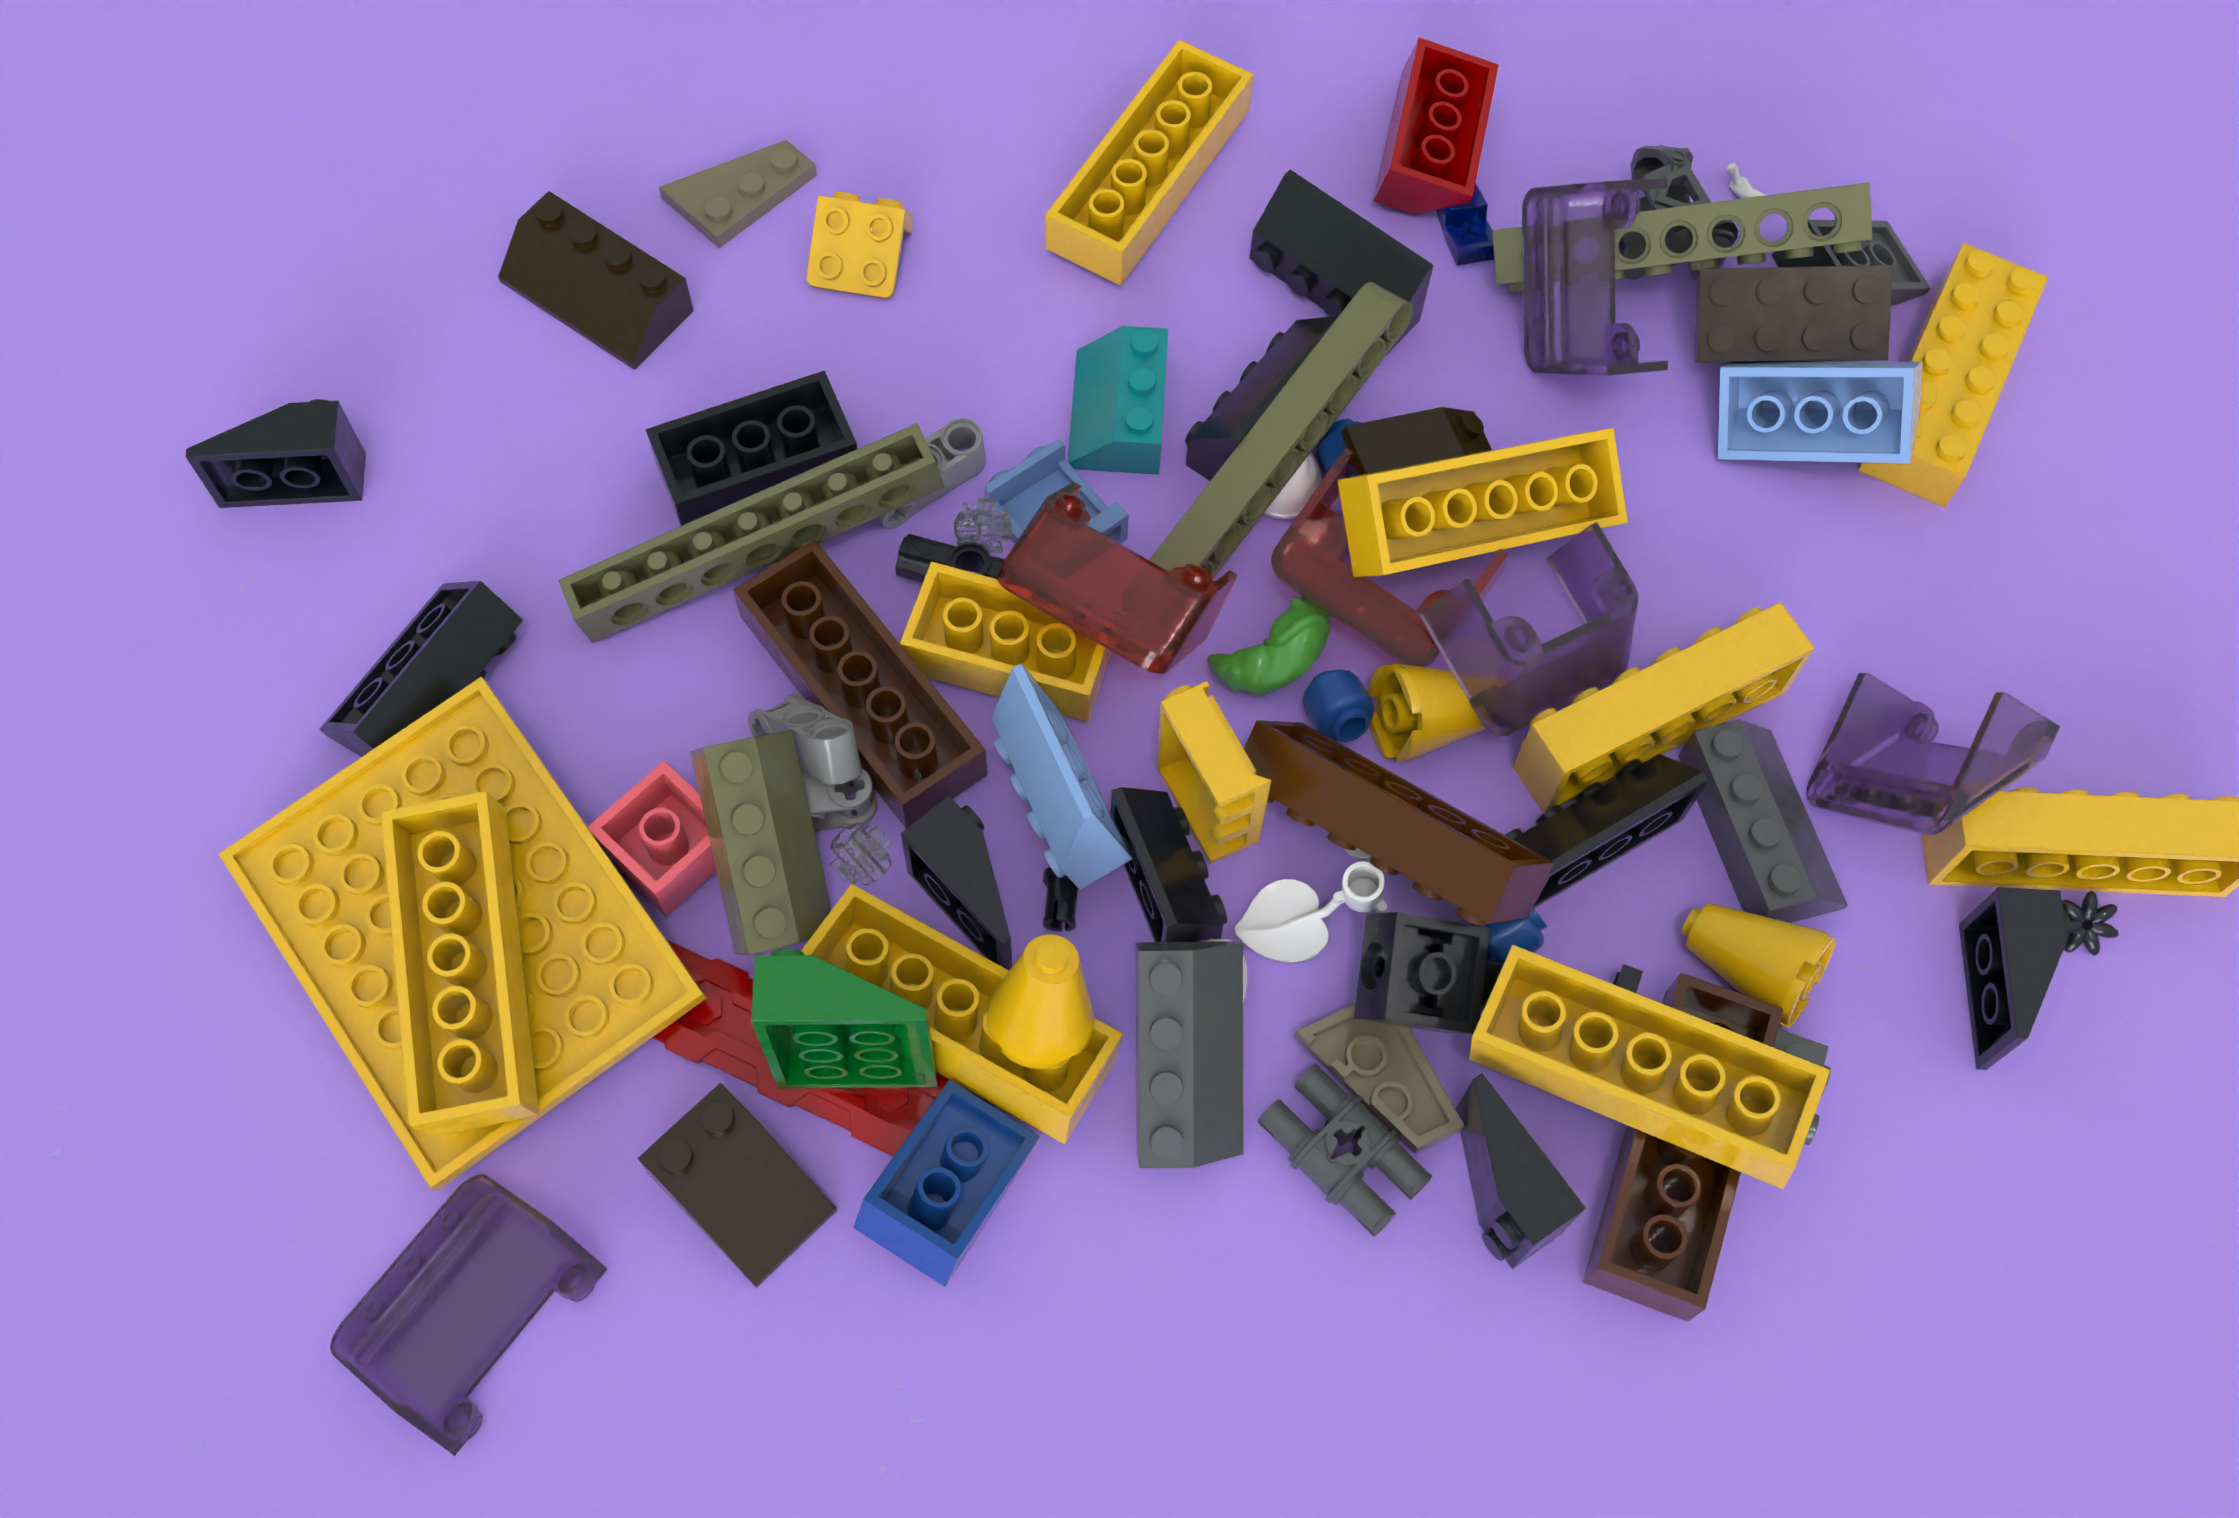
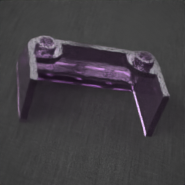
(1572, 278)
(1506, 665)

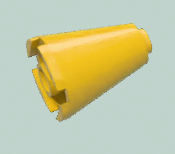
(1418, 710)
(1760, 955)
(1042, 1005)

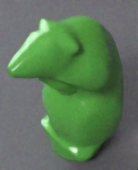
(1284, 656)

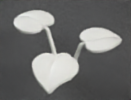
(1286, 915)

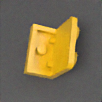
(857, 244)

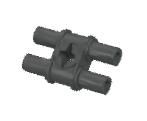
(1343, 1176)

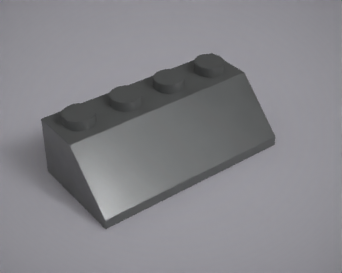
(1761, 824)
(1189, 1053)

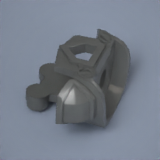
(1675, 165)

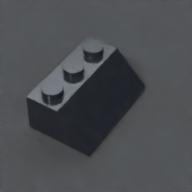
(1164, 868)

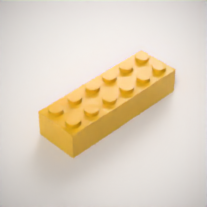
(1148, 162)
(1965, 360)
(1481, 502)
(1661, 705)
(2091, 844)
(458, 965)
(956, 988)
(1649, 1066)

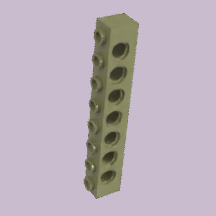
(1848, 204)
(751, 533)

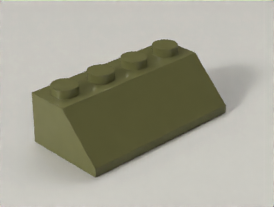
(762, 841)

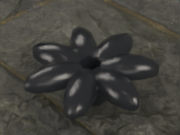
(2088, 923)

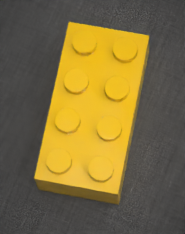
(977, 631)

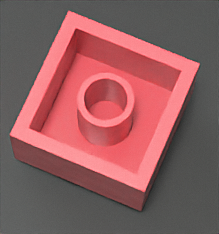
(658, 838)

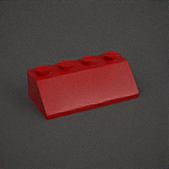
(1436, 129)

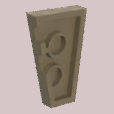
(740, 191)
(1388, 1072)

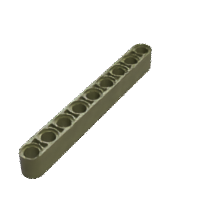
(1287, 431)

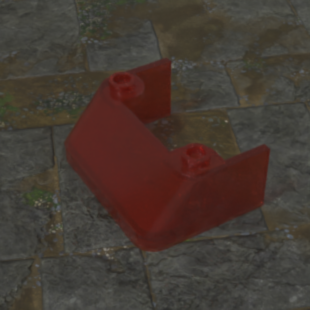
(1310, 566)
(1110, 590)

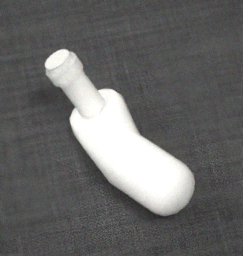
(1740, 185)

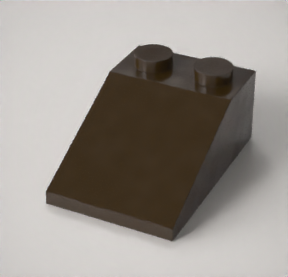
(1414, 439)
(737, 1184)

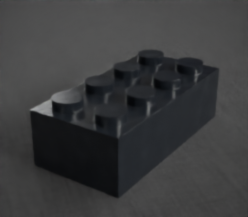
(749, 444)

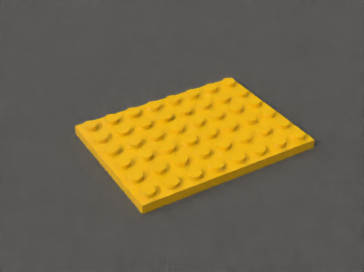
(590, 951)

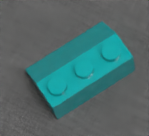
(1119, 402)

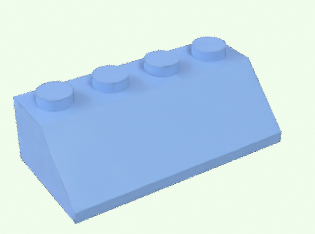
(1819, 411)
(1056, 783)

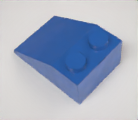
(945, 1182)

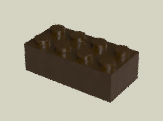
(1793, 314)

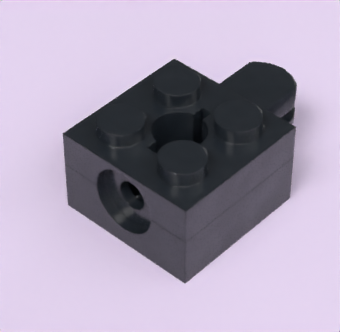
(1424, 973)

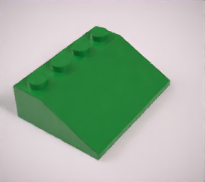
(836, 1028)

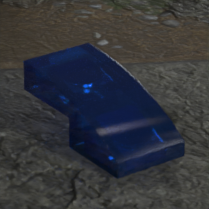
(1468, 230)

